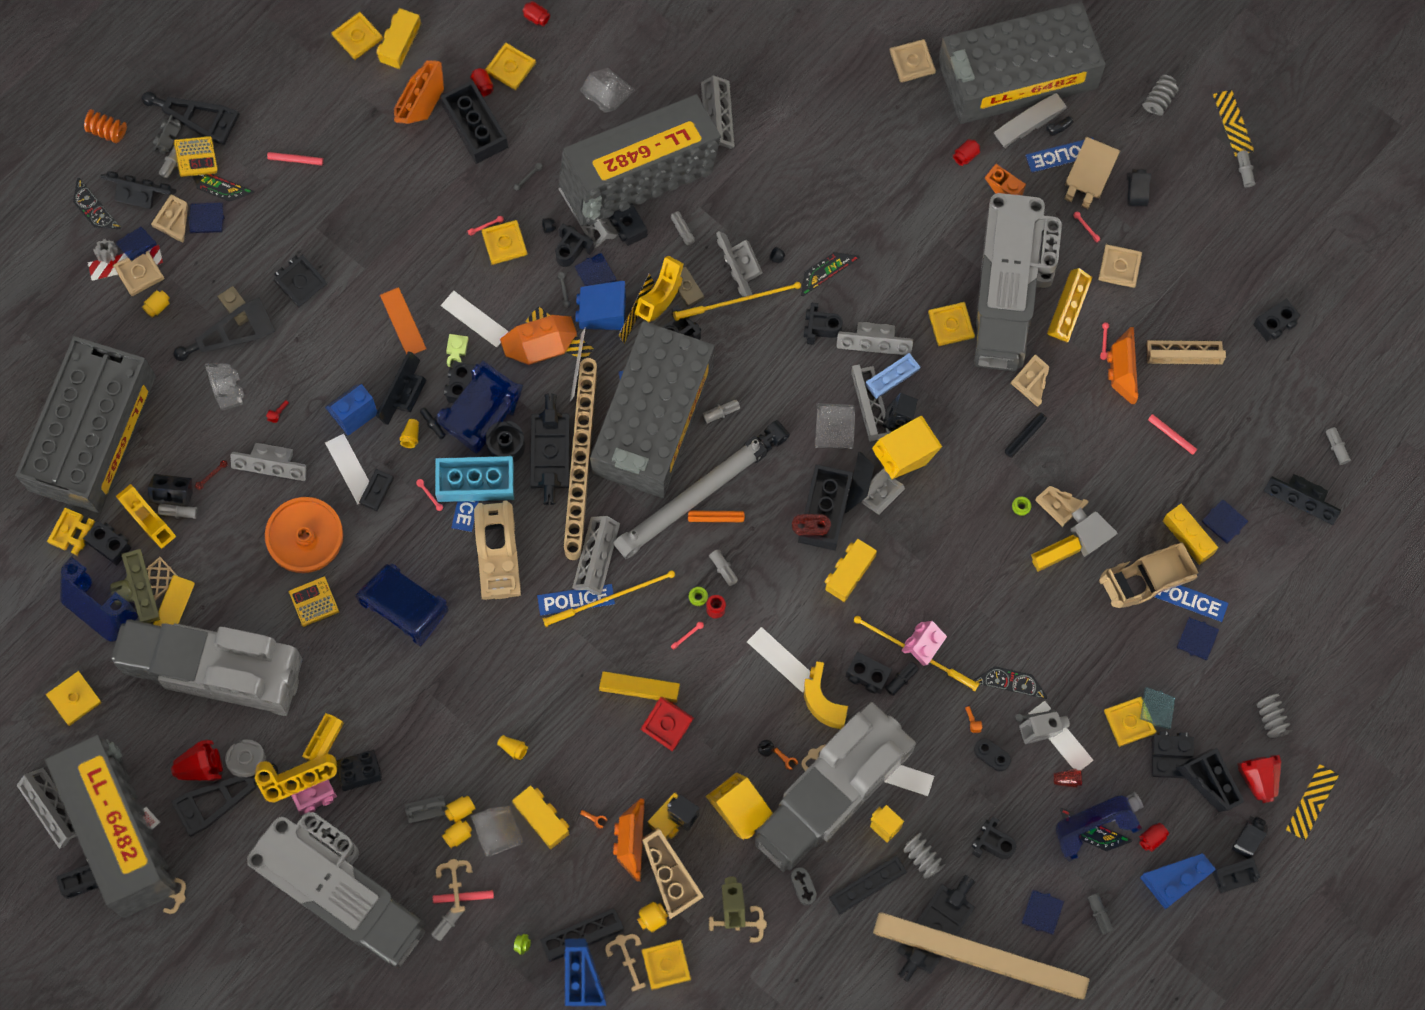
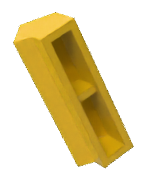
(1056, 552)
(323, 737)

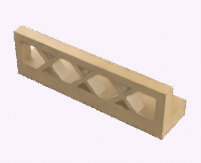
(1184, 355)

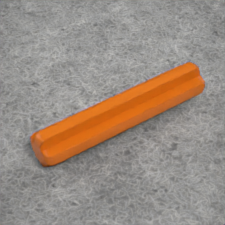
(716, 516)

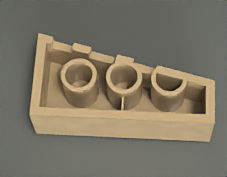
(671, 876)

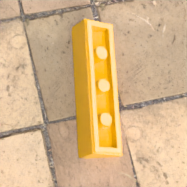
(1069, 305)
(174, 601)
(638, 686)

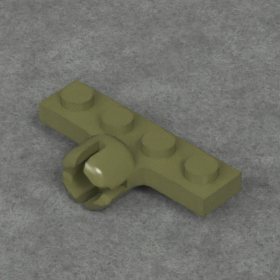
(137, 587)

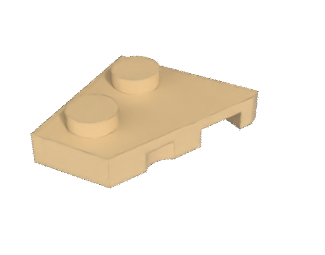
(172, 218)
(1032, 379)
(1059, 504)

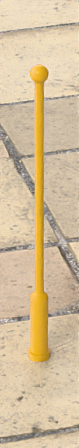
(699, 310)
(571, 612)
(951, 672)

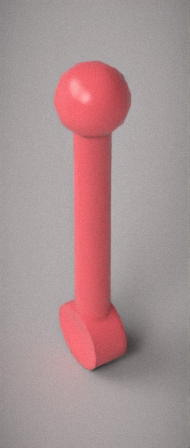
(1077, 216)
(500, 219)
(1103, 355)
(420, 483)
(699, 625)

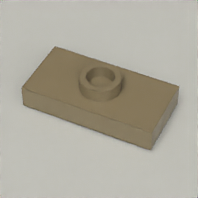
(689, 289)

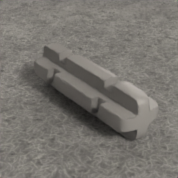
(682, 228)

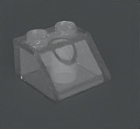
(606, 89)
(224, 385)
(835, 426)
(497, 830)

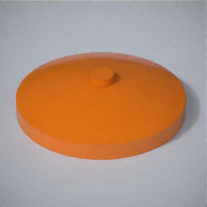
(304, 535)

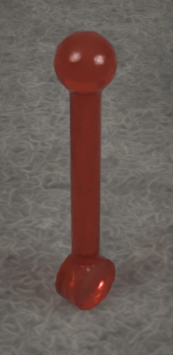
(199, 485)

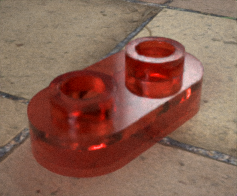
(811, 522)

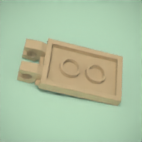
(1091, 170)

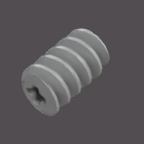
(1161, 95)
(1272, 716)
(923, 856)

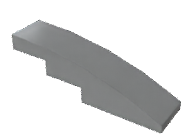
(1030, 119)

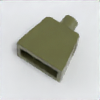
(733, 903)

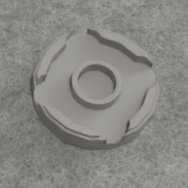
(244, 757)

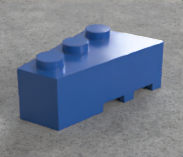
(1177, 879)
(581, 976)

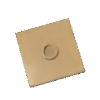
(912, 60)
(1120, 266)
(139, 273)

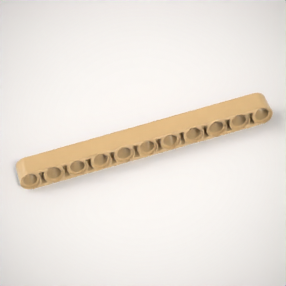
(582, 467)
(981, 956)

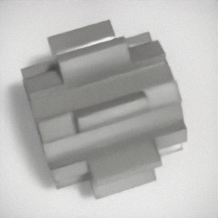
(105, 251)

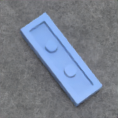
(892, 376)

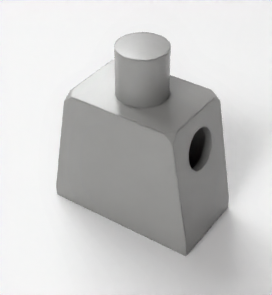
(1091, 531)
(1043, 727)

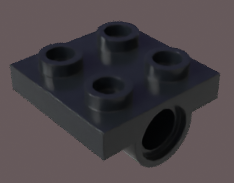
(359, 770)

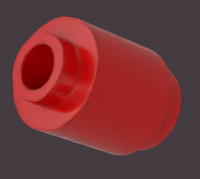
(536, 13)
(482, 81)
(966, 152)
(716, 601)
(1153, 837)

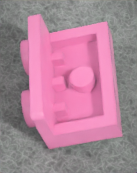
(924, 642)
(314, 796)

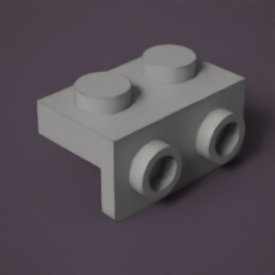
(882, 491)

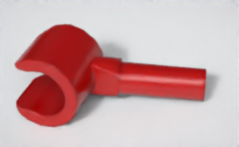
(273, 416)

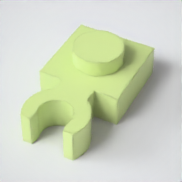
(456, 347)

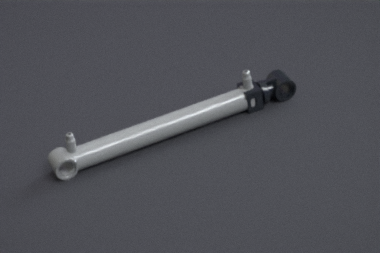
(753, 451)

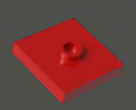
(667, 723)

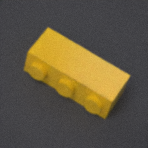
(398, 38)
(1190, 533)
(850, 569)
(541, 816)

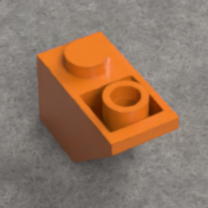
(1004, 182)

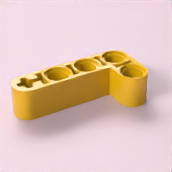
(327, 769)

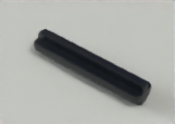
(1025, 435)

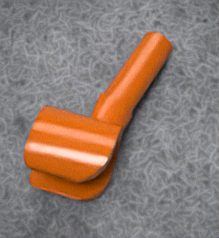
(975, 726)
(785, 759)
(593, 818)

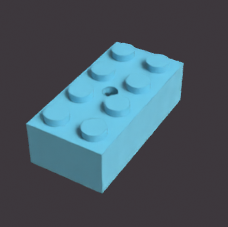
(456, 476)

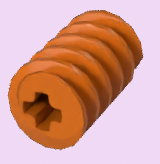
(104, 128)

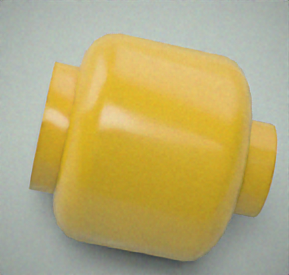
(652, 916)

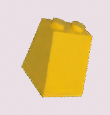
(907, 448)
(740, 805)

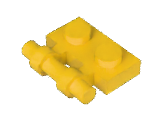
(66, 528)

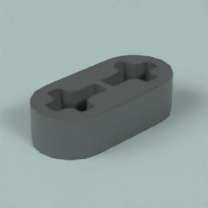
(807, 884)

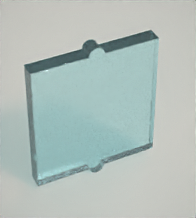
(1157, 708)

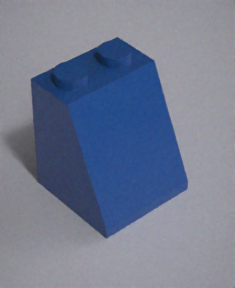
(602, 306)
(353, 409)

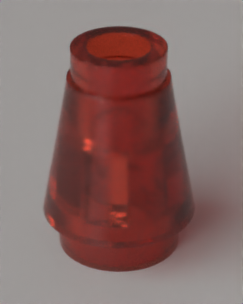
(1068, 778)

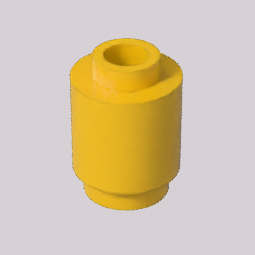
(156, 303)
(459, 809)
(457, 834)

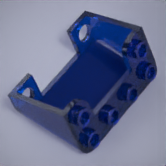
(73, 595)

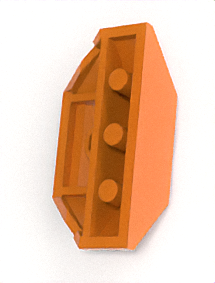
(420, 94)
(539, 339)
(1123, 366)
(630, 839)

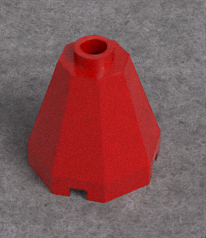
(198, 763)
(1262, 776)

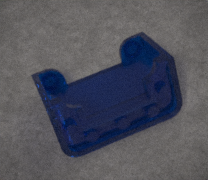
(479, 406)
(403, 603)
(1115, 809)

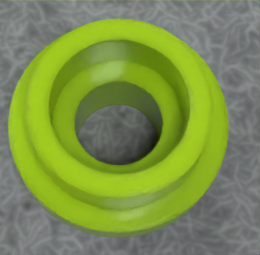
(1021, 500)
(698, 590)
(522, 944)

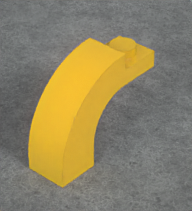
(662, 294)
(145, 516)
(822, 709)

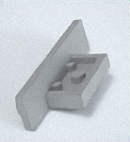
(742, 262)
(874, 338)
(269, 461)

